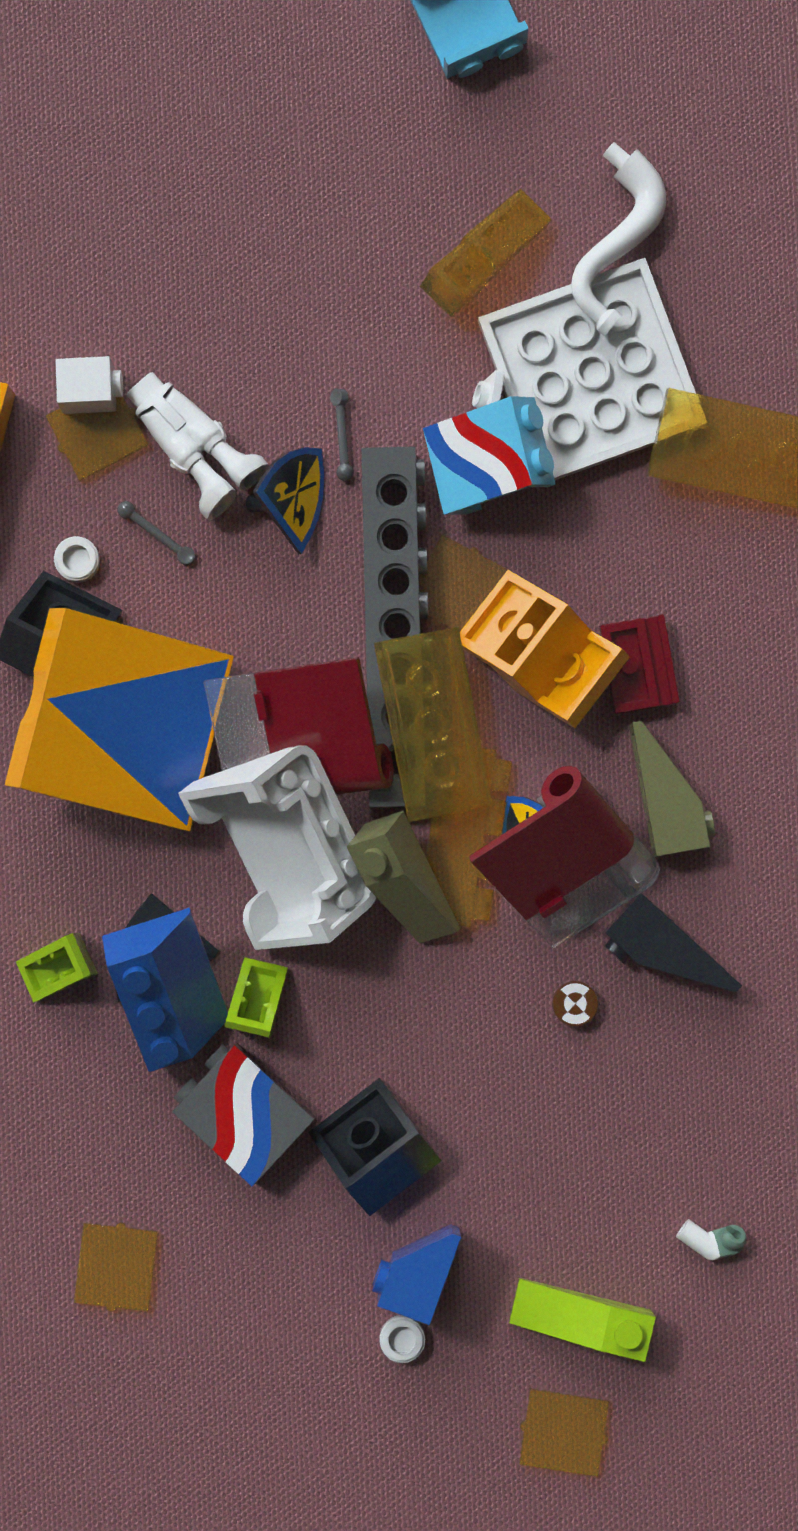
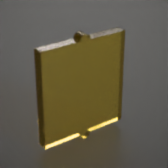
(97, 438)
(457, 582)
(116, 1266)
(563, 1432)

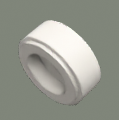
(77, 559)
(402, 1339)

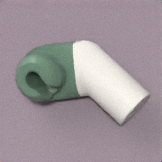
(715, 1243)

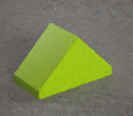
(56, 966)
(256, 997)

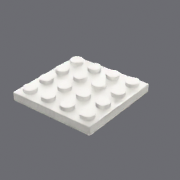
(593, 390)

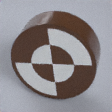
(574, 1003)

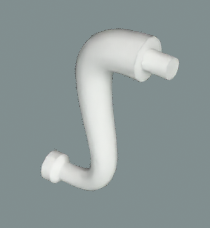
(650, 202)

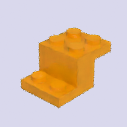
(542, 648)

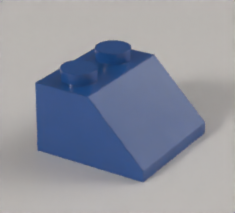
(417, 1274)

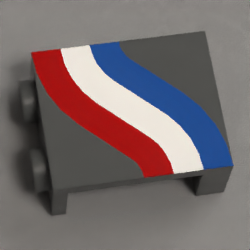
(241, 1113)

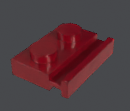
(649, 674)

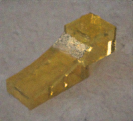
(484, 252)

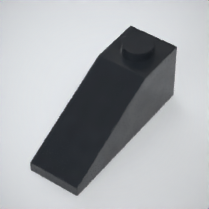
(656, 942)

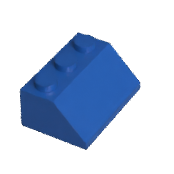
(166, 987)

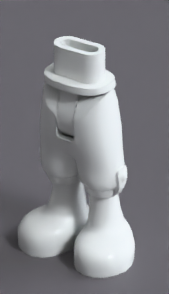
(183, 435)

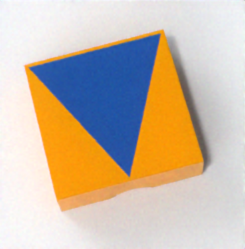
(116, 718)

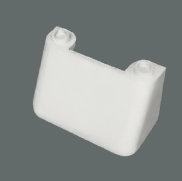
(290, 843)

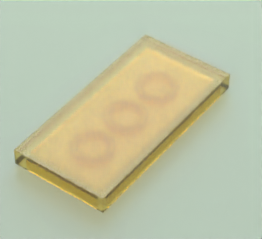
(727, 448)
(433, 723)

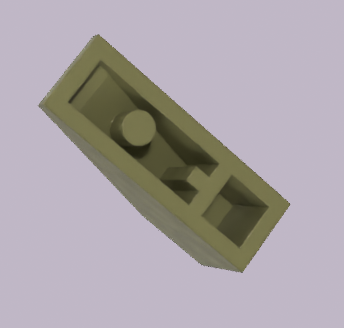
(670, 805)
(401, 877)

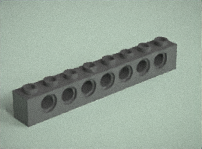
(379, 470)

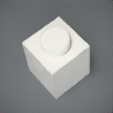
(87, 385)

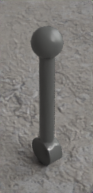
(339, 398)
(185, 554)

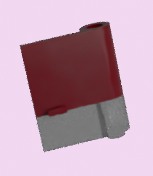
(303, 706)
(567, 860)

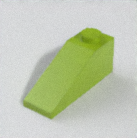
(583, 1319)

